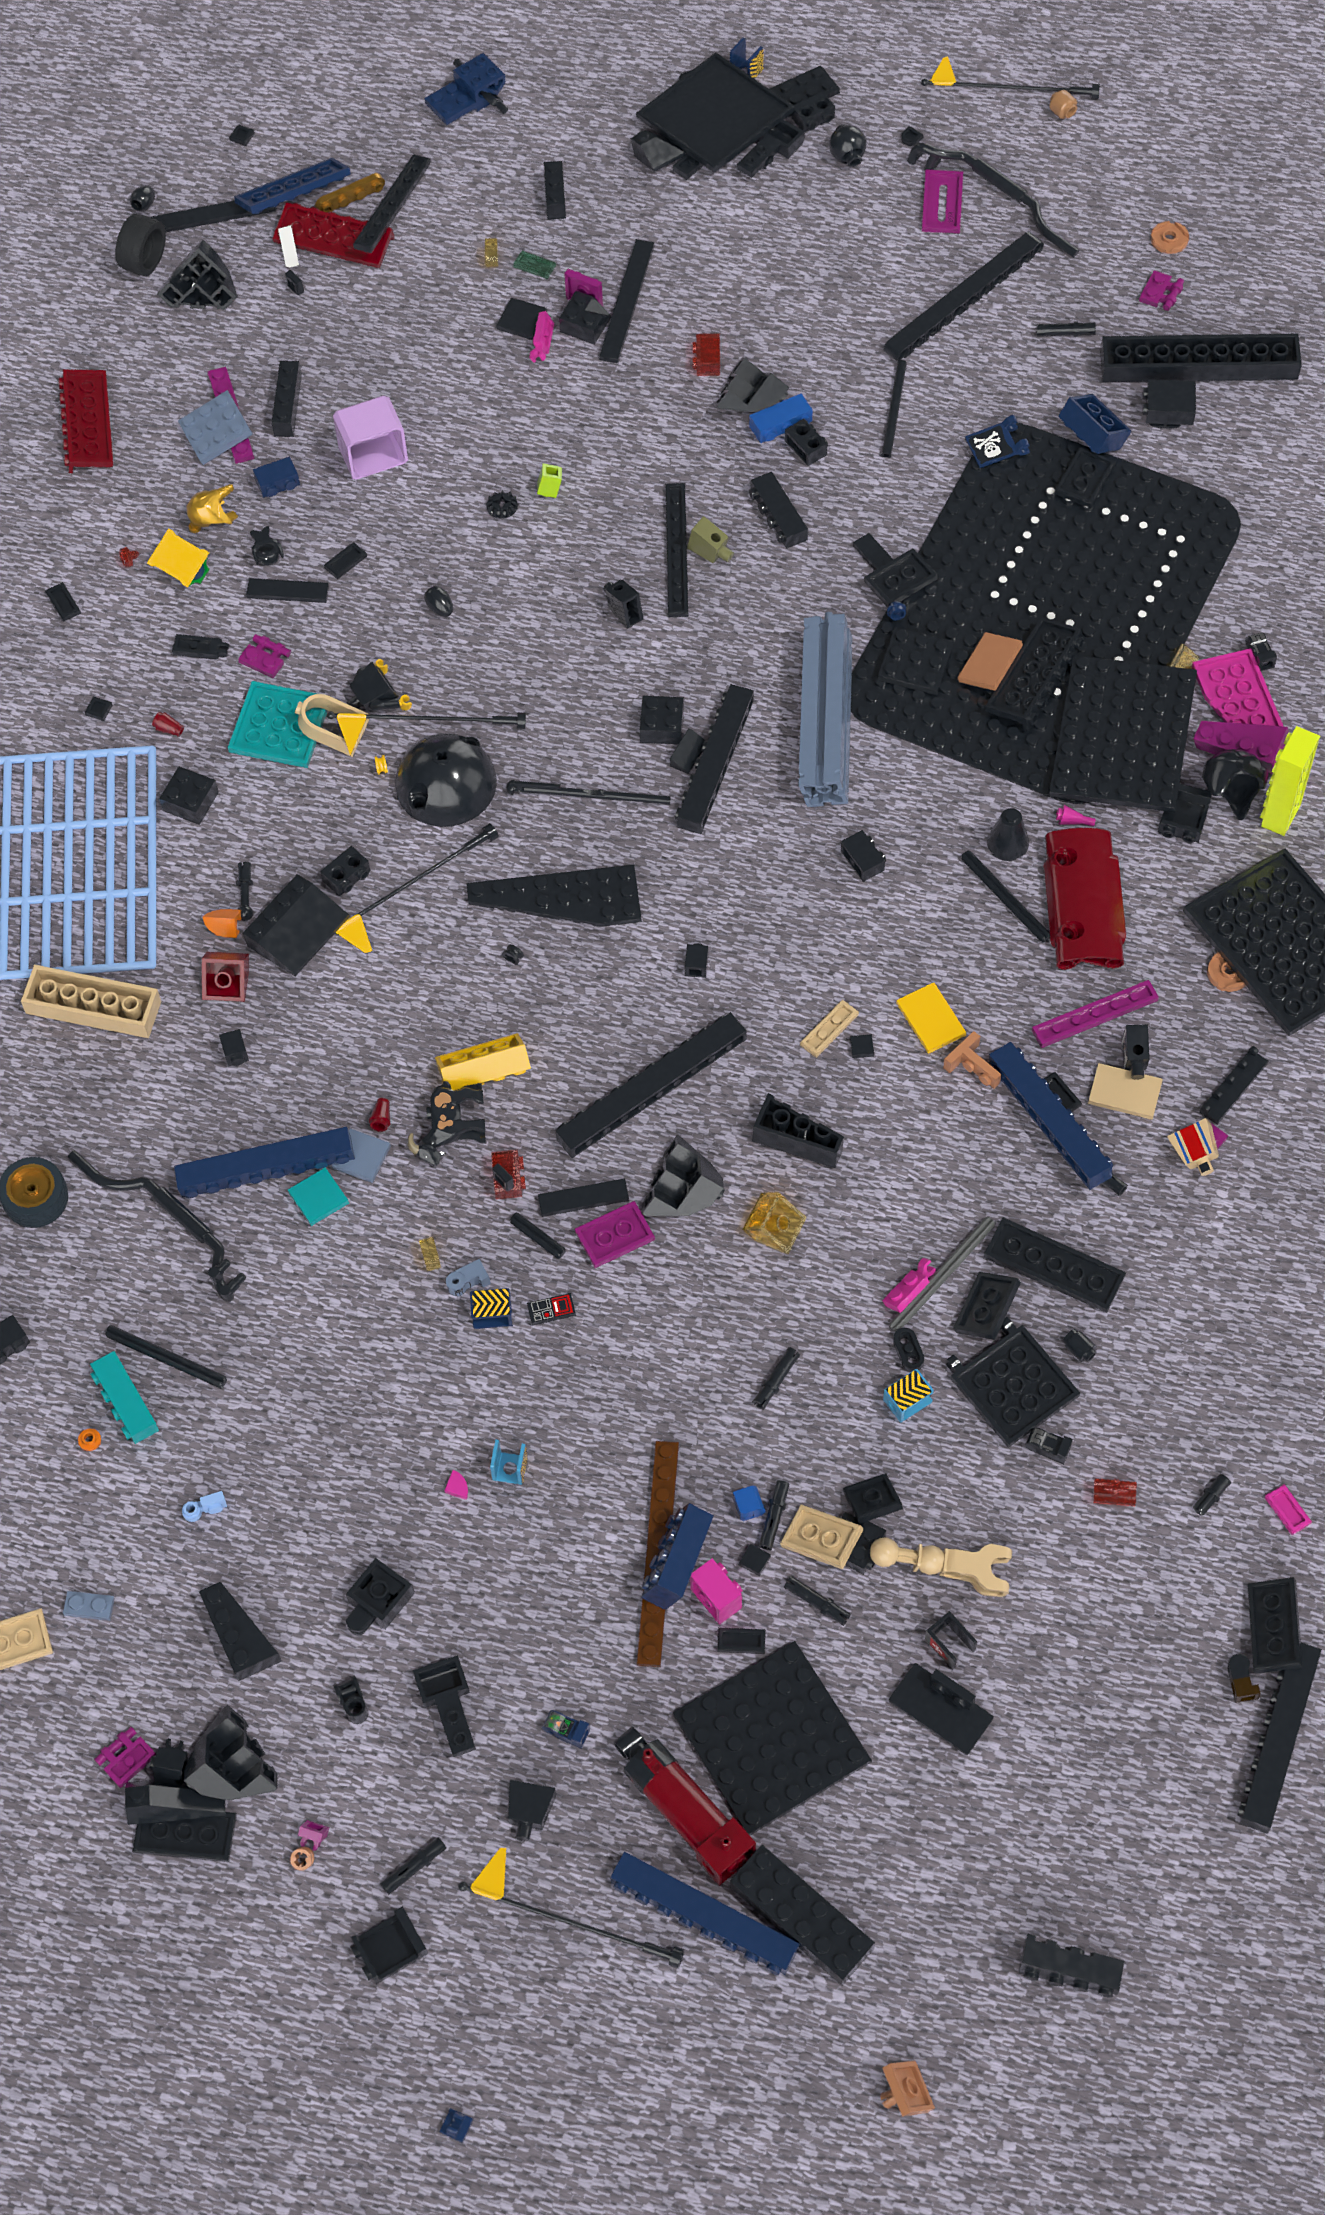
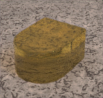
(491, 252)
(429, 1253)

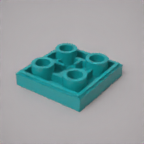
(318, 1196)

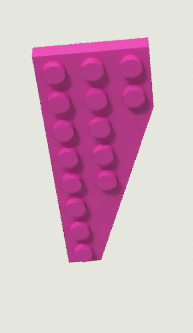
(1237, 689)

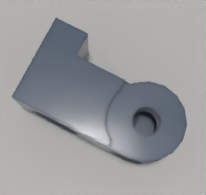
(467, 1277)

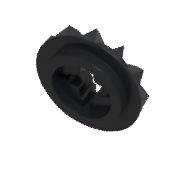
(509, 508)

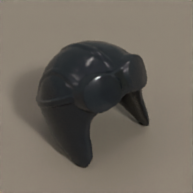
(1235, 777)

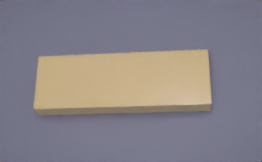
(829, 1028)

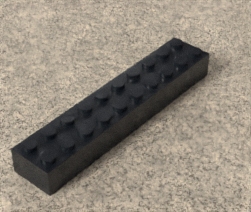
(1200, 357)

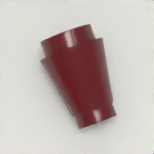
(165, 723)
(380, 1115)

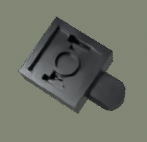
(377, 1597)

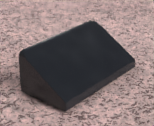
(687, 751)

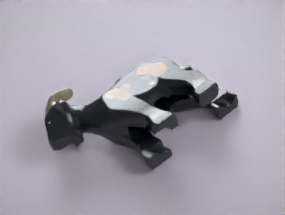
(447, 1122)

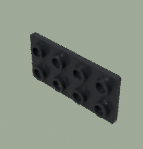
(942, 1707)

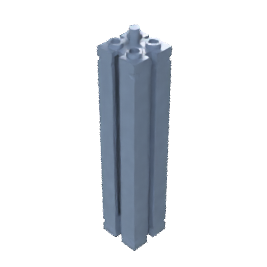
(825, 710)

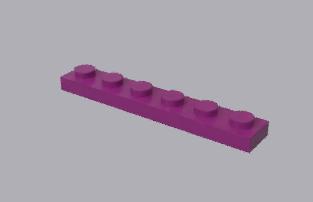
(220, 383)
(1095, 1014)

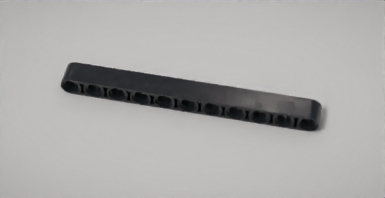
(962, 296)

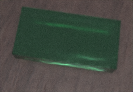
(534, 264)

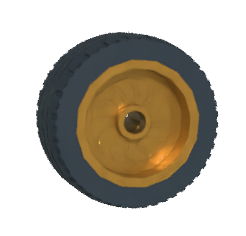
(33, 1192)

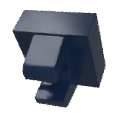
(456, 2125)

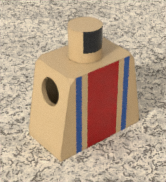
(1196, 1146)

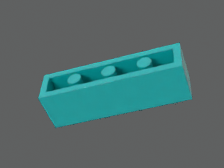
(124, 1398)

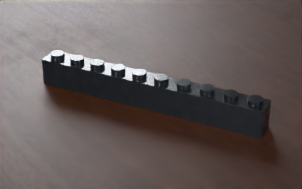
(650, 1085)

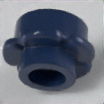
(896, 610)

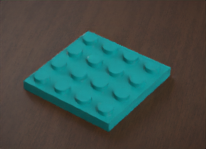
(270, 726)

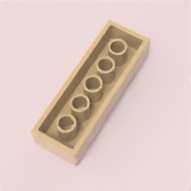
(91, 1001)

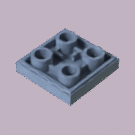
(368, 1154)

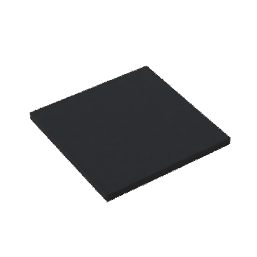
(715, 112)

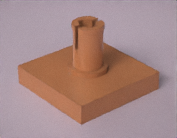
(907, 2089)

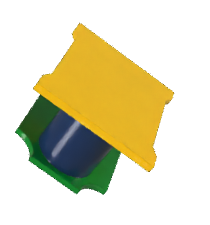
(180, 559)

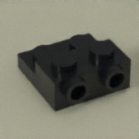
(860, 1557)

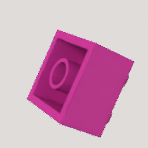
(716, 1590)

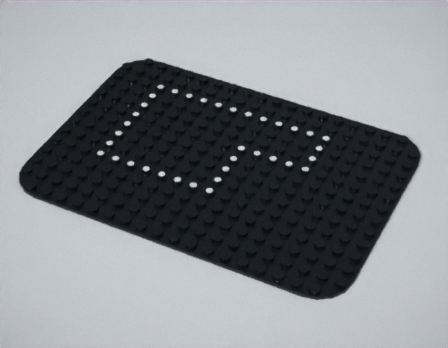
(1016, 552)

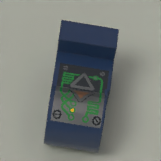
(566, 1728)

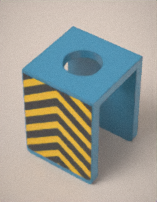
(908, 1395)
(500, 1459)

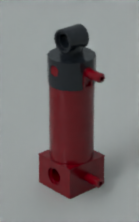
(718, 1842)

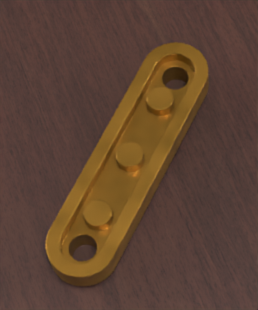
(355, 191)

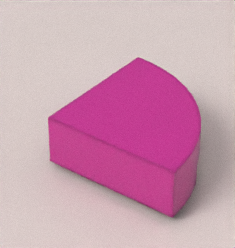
(457, 1486)

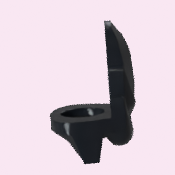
(265, 549)

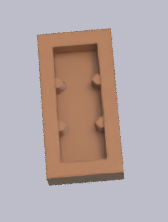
(972, 1062)

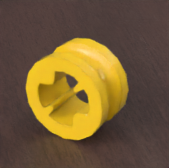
(381, 764)

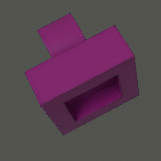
(314, 1832)

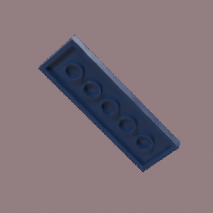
(292, 185)

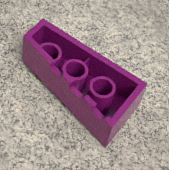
(1259, 740)

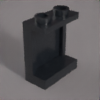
(1189, 814)
(389, 1947)

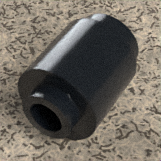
(1080, 1345)

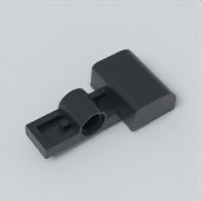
(781, 139)
(442, 1686)

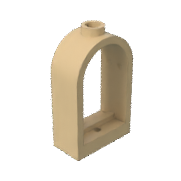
(322, 735)

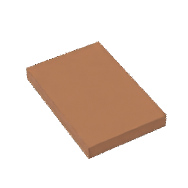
(990, 661)

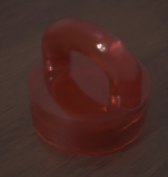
(128, 556)

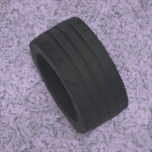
(140, 244)

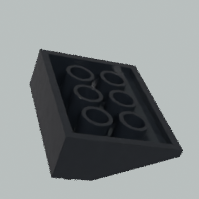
(295, 925)

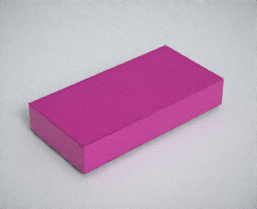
(1288, 1509)

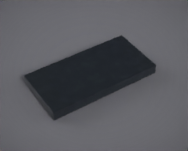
(1274, 1625)
(188, 1838)

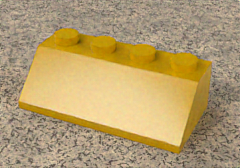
(484, 1062)

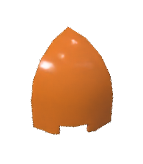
(223, 922)

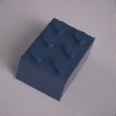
(1094, 423)

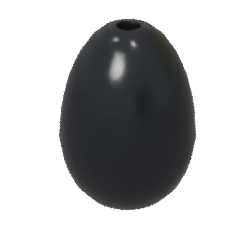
(142, 198)
(438, 601)

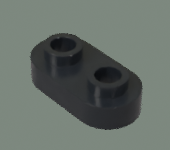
(909, 1350)

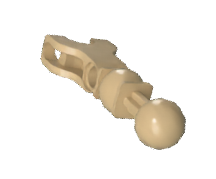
(951, 1563)

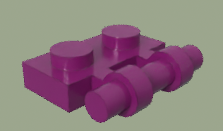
(1156, 287)
(262, 661)
(129, 1762)

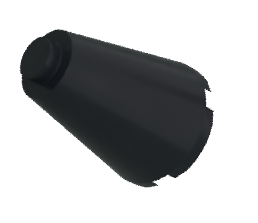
(1008, 836)

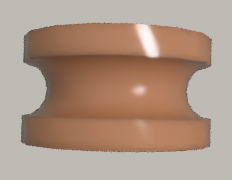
(295, 1856)

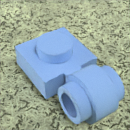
(211, 1503)

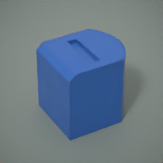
(748, 1503)

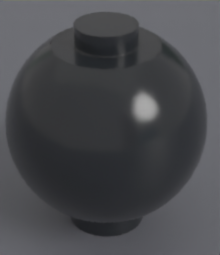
(848, 145)

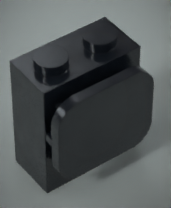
(1169, 403)

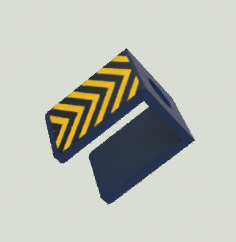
(753, 64)
(491, 1308)

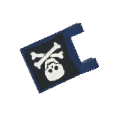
(996, 443)

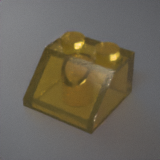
(774, 1222)

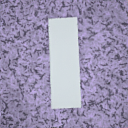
(288, 246)

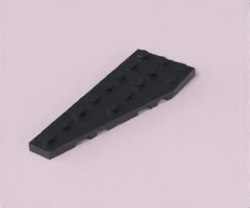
(582, 896)

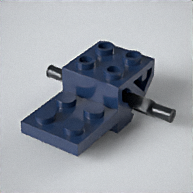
(473, 88)

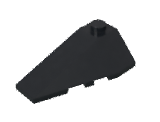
(161, 1801)

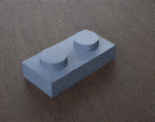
(88, 1605)

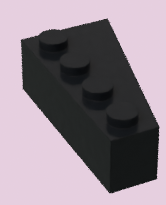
(1070, 1967)

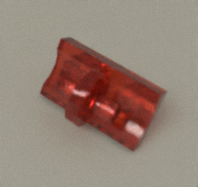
(1114, 1492)

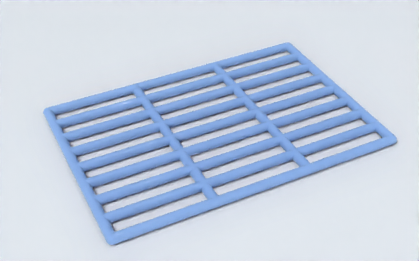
(68, 826)

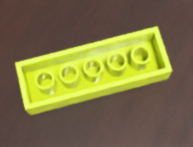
(1289, 780)

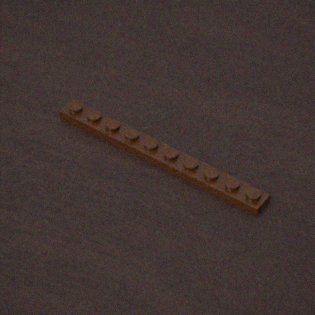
(660, 1510)

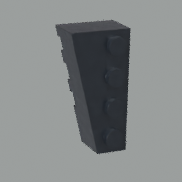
(796, 1134)
(240, 1637)

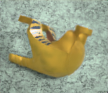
(206, 508)

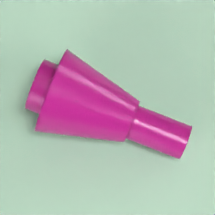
(1068, 816)

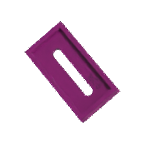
(954, 184)

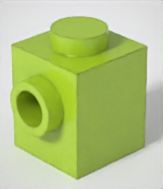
(549, 480)

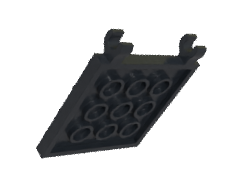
(1013, 1384)

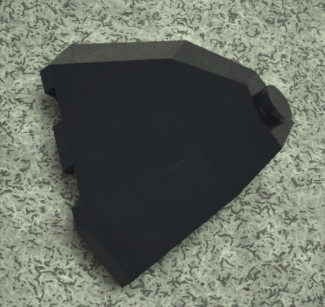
(200, 281)
(751, 389)
(684, 1184)
(227, 1761)

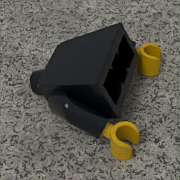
(375, 690)

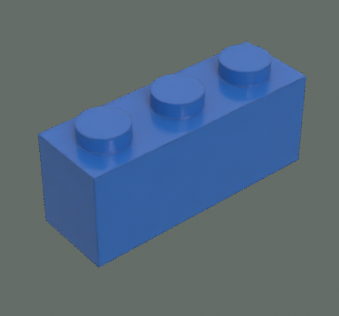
(776, 418)

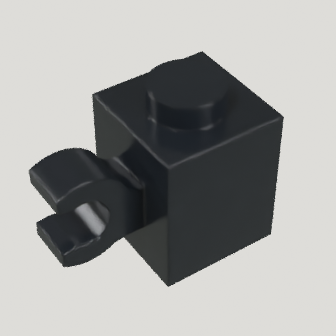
(169, 1763)

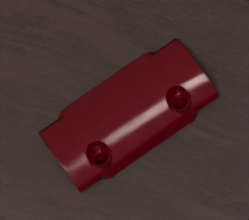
(1084, 898)

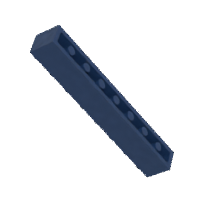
(1051, 1116)
(264, 1162)
(704, 1913)

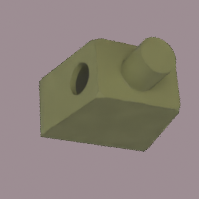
(709, 541)

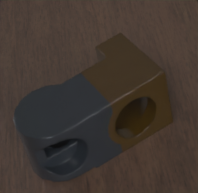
(1240, 1679)

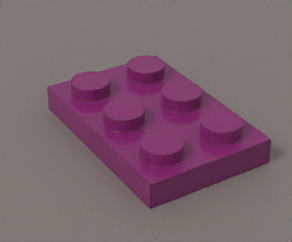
(614, 1234)

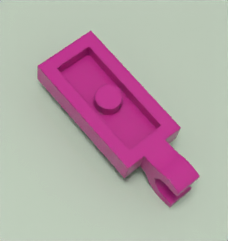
(542, 336)
(909, 1286)

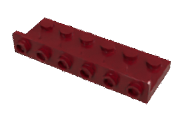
(330, 234)
(86, 419)

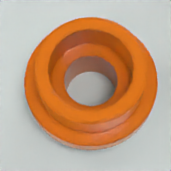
(92, 1445)

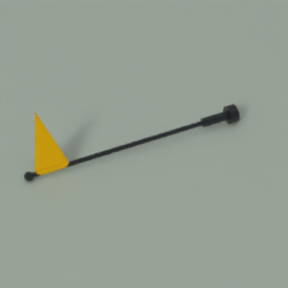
(945, 76)
(353, 723)
(354, 930)
(491, 1885)

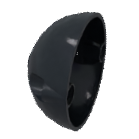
(451, 774)

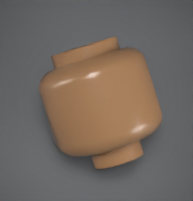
(1063, 104)

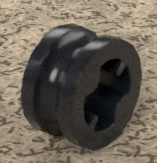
(513, 954)

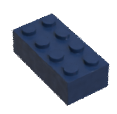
(676, 1556)

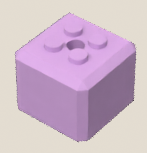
(370, 437)

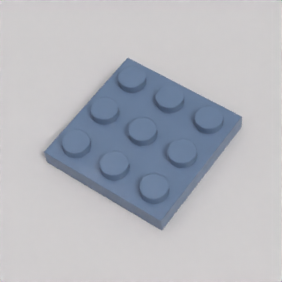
(215, 427)

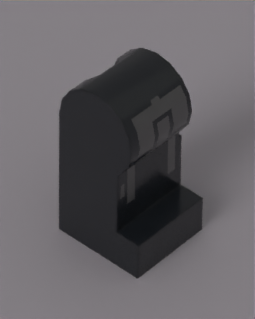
(1261, 650)
(1049, 1445)

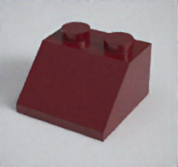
(225, 976)

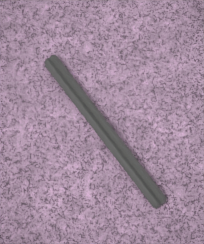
(943, 1273)

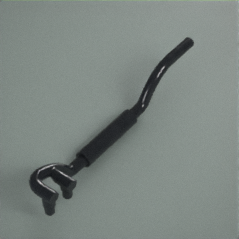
(995, 178)
(179, 1213)

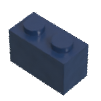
(276, 477)

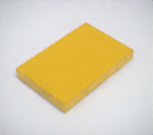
(931, 1017)

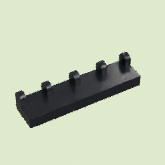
(1234, 1086)

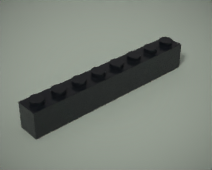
(715, 759)
(1278, 1742)

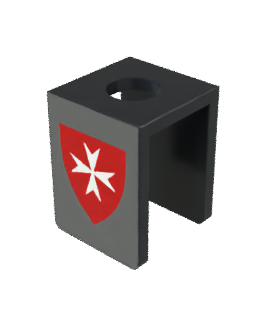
(931, 1638)

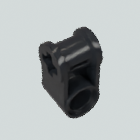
(351, 1696)

